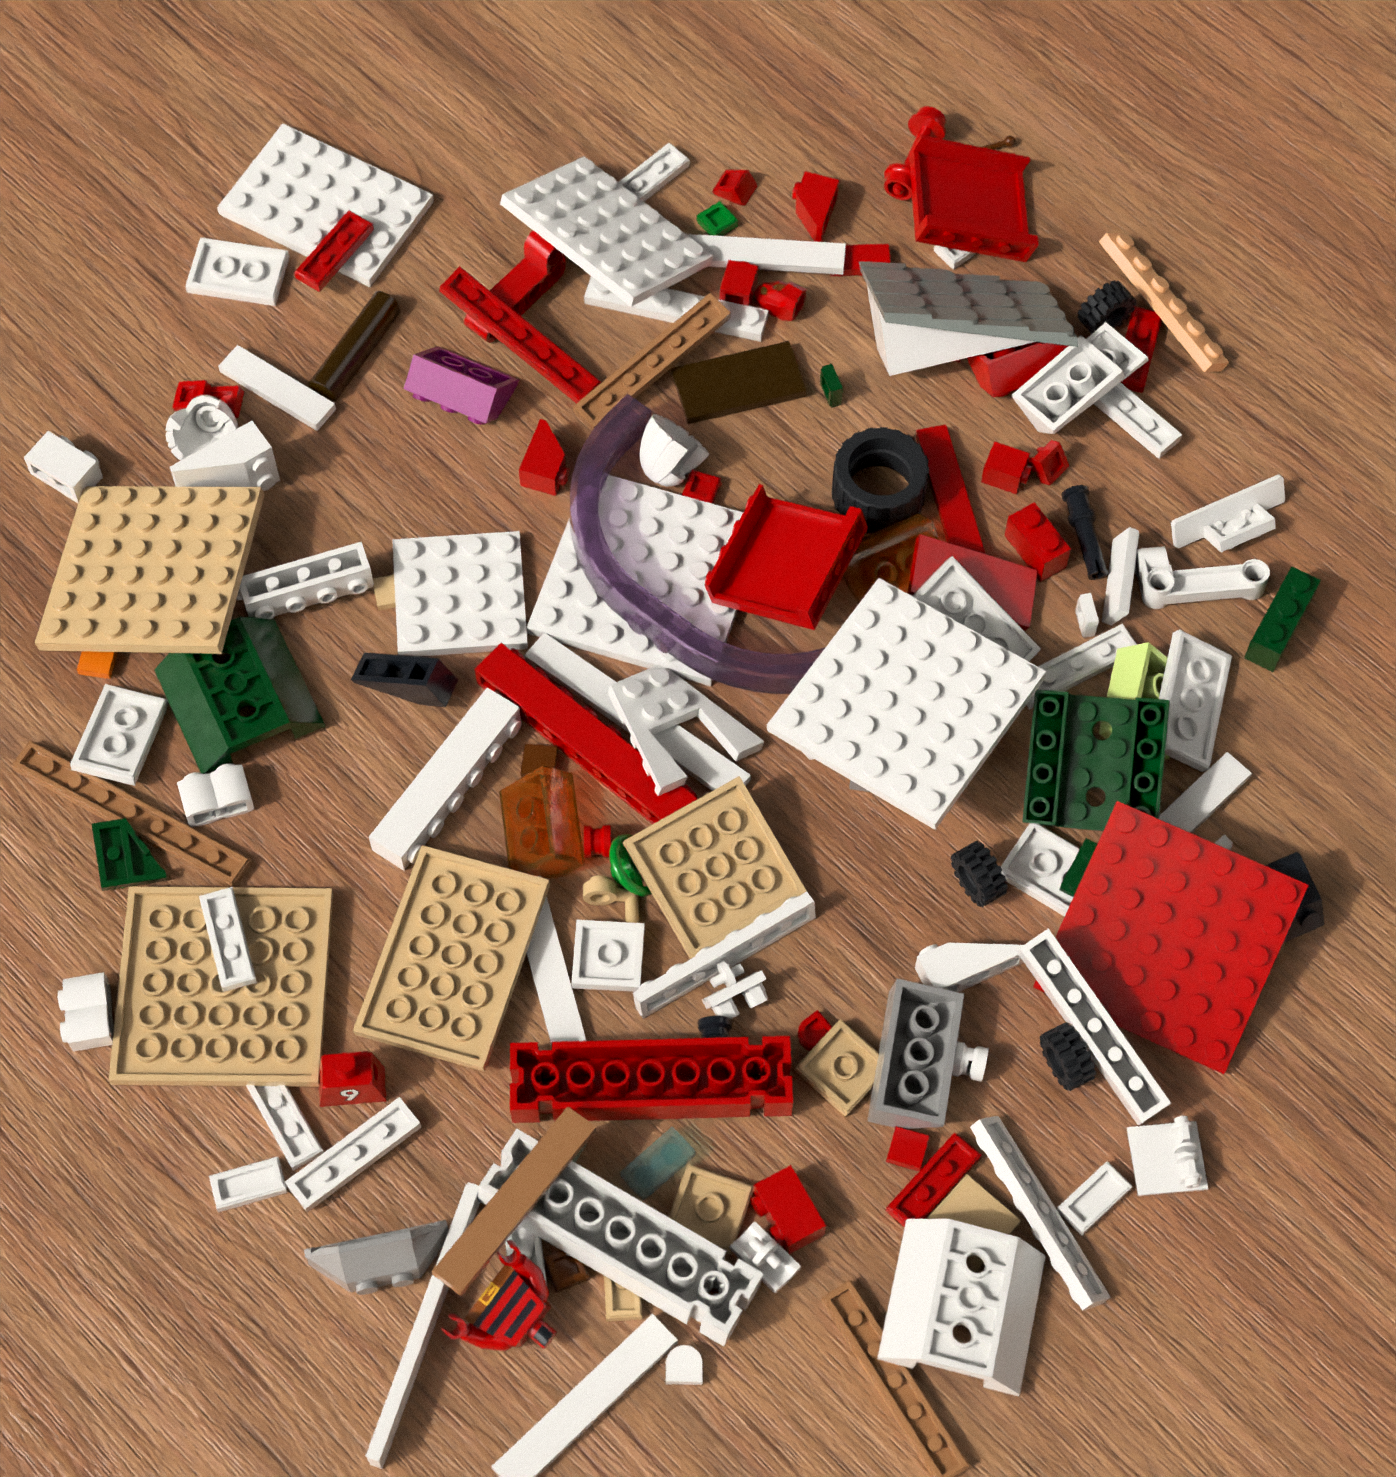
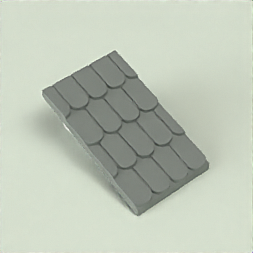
(943, 316)

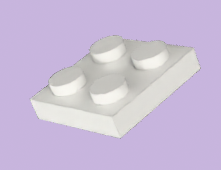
(608, 955)

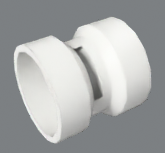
(978, 1059)

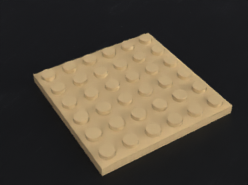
(151, 569)
(179, 1022)

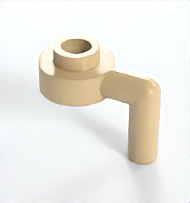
(603, 891)

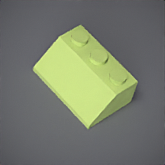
(1135, 673)

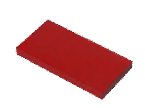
(1004, 581)

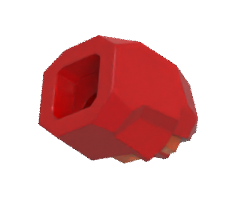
(781, 299)

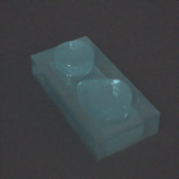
(657, 1163)

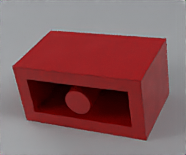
(1037, 541)
(788, 1210)

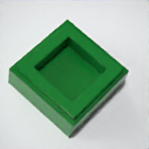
(717, 220)

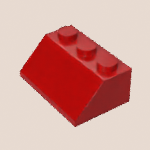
(1012, 366)

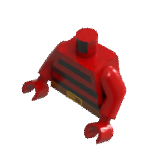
(508, 1308)

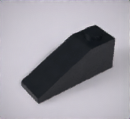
(407, 677)

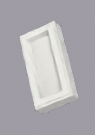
(248, 1184)
(1094, 1198)

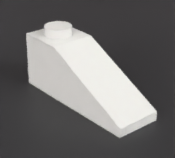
(964, 964)

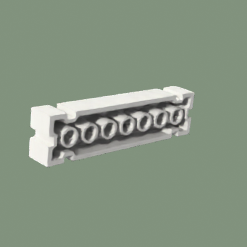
(633, 1244)

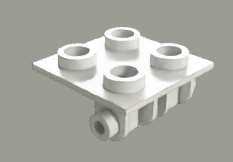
(1167, 1157)

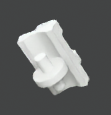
(750, 986)
(765, 1255)

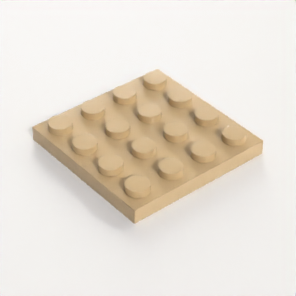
(714, 866)

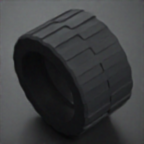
(886, 449)

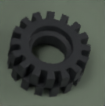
(1107, 305)
(979, 873)
(1067, 1056)

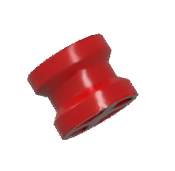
(597, 841)

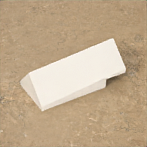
(1077, 378)

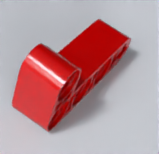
(527, 280)

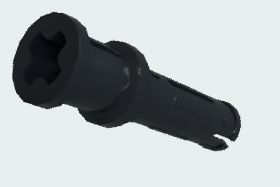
(1083, 519)

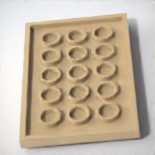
(452, 958)

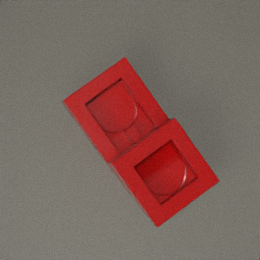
(188, 390)

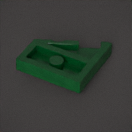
(123, 857)

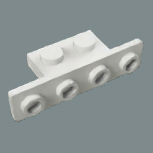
(1233, 517)

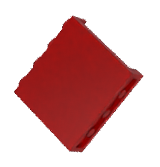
(970, 199)
(785, 559)

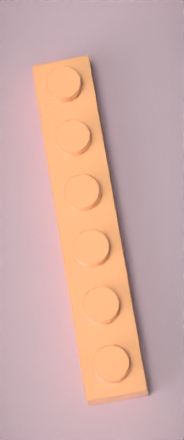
(1164, 302)

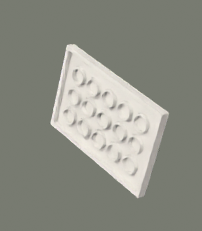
(305, 187)
(607, 230)

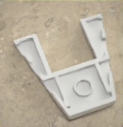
(661, 700)

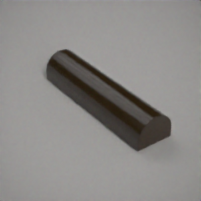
(355, 346)

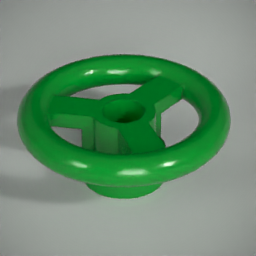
(624, 869)

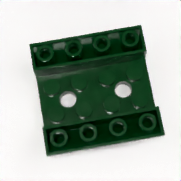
(211, 694)
(1070, 761)

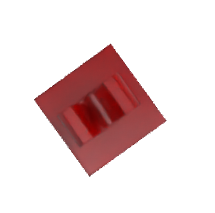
(1049, 462)

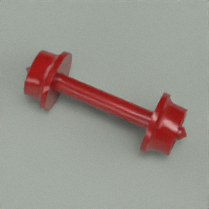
(925, 122)

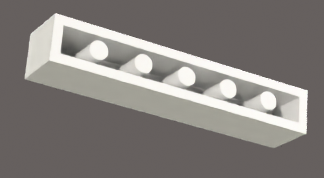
(446, 779)
(1087, 1015)

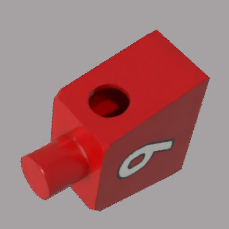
(351, 1079)

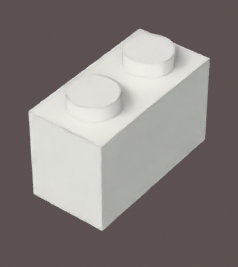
(63, 465)

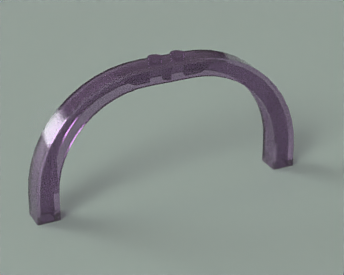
(633, 603)

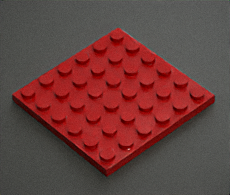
(1176, 934)

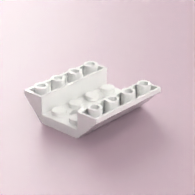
(939, 1291)

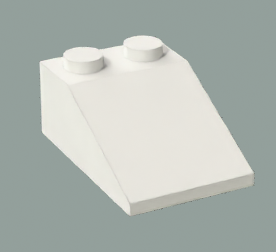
(234, 460)

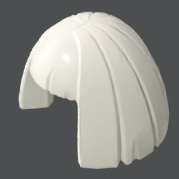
(199, 425)
(669, 451)

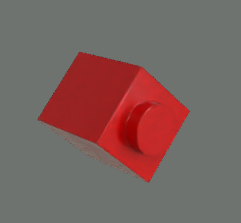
(739, 282)
(1006, 468)

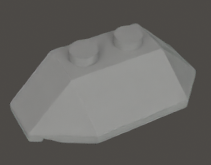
(380, 1259)

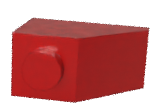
(815, 202)
(544, 462)

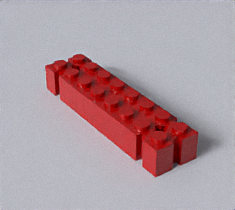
(651, 1078)

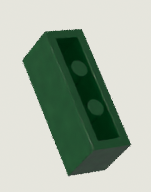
(1282, 619)

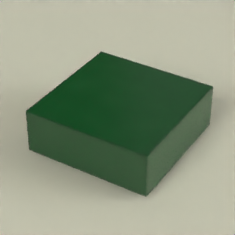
(831, 385)

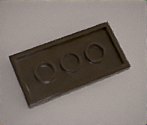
(738, 382)

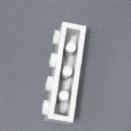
(306, 582)

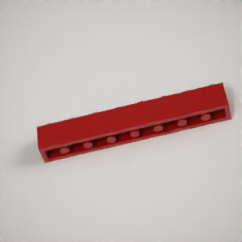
(578, 733)

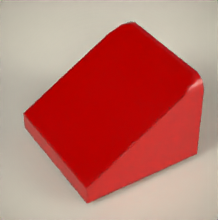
(736, 186)

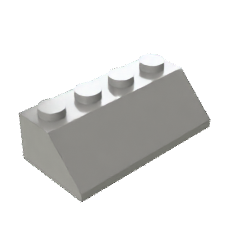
(916, 1056)

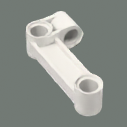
(1196, 584)

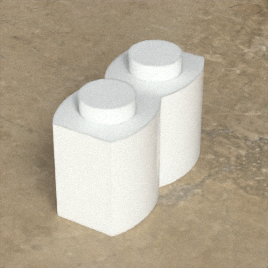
(215, 795)
(87, 1012)

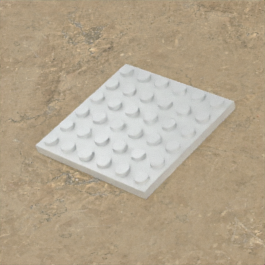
(662, 545)
(906, 702)

